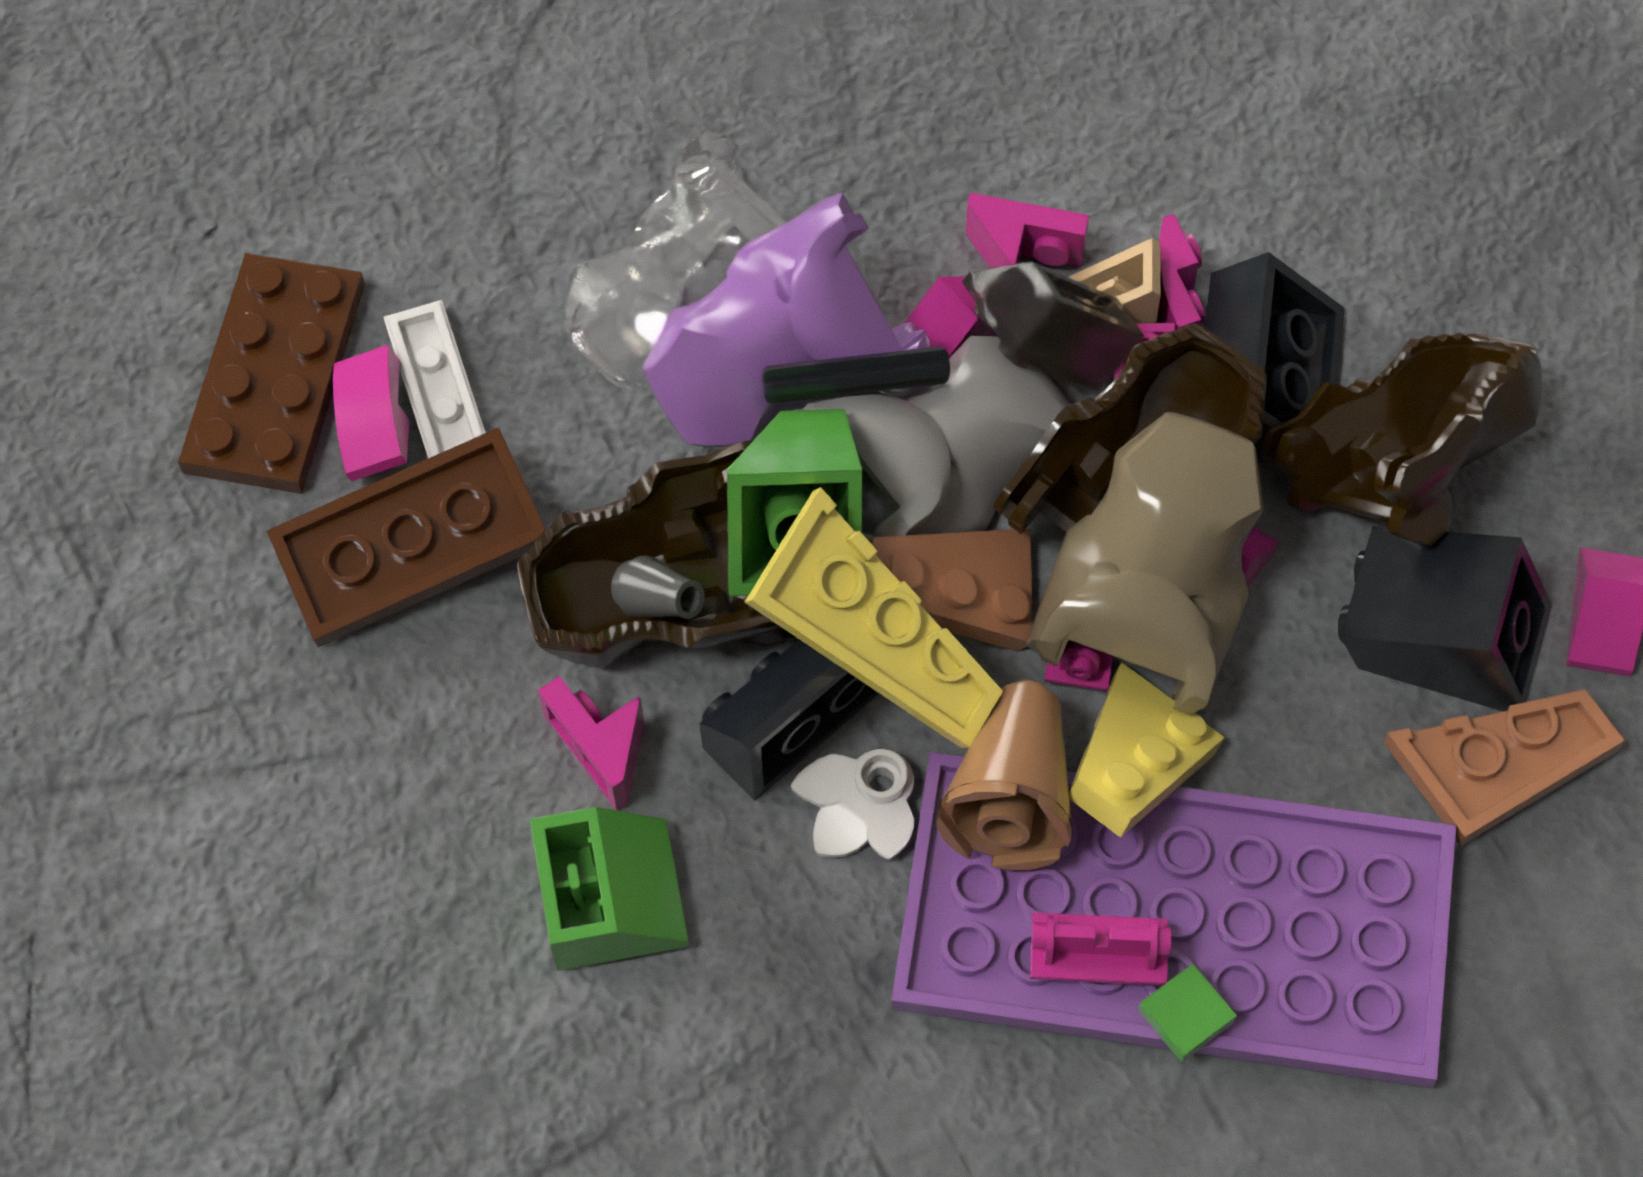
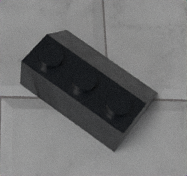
(1281, 327)
(780, 716)

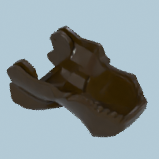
(1174, 372)
(1403, 436)
(669, 514)

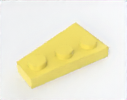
(1138, 753)

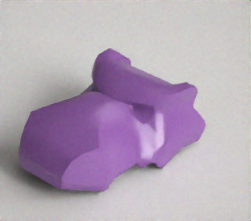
(782, 303)

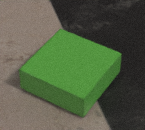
(1187, 1012)

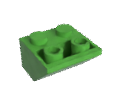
(607, 886)

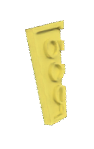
(857, 614)

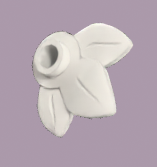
(852, 809)

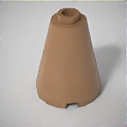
(1012, 784)

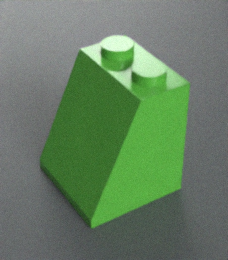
(775, 479)

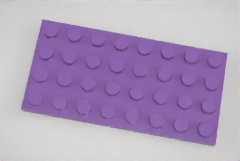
(1296, 913)

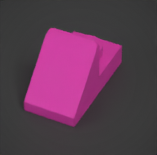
(1013, 229)
(603, 747)

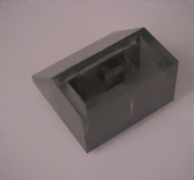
(1054, 322)

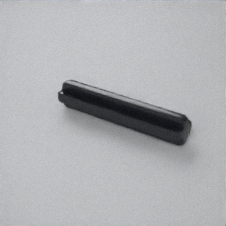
(855, 374)

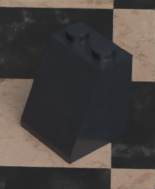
(1448, 615)

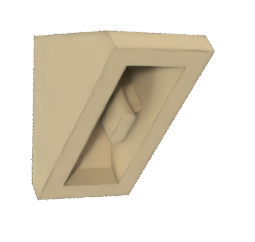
(1131, 278)

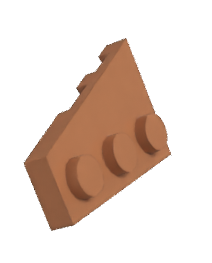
(968, 581)
(1503, 761)

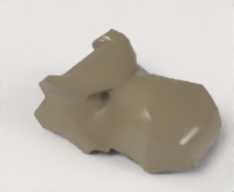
(1160, 558)

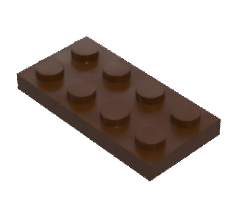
(272, 373)
(407, 537)

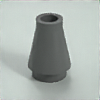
(653, 590)

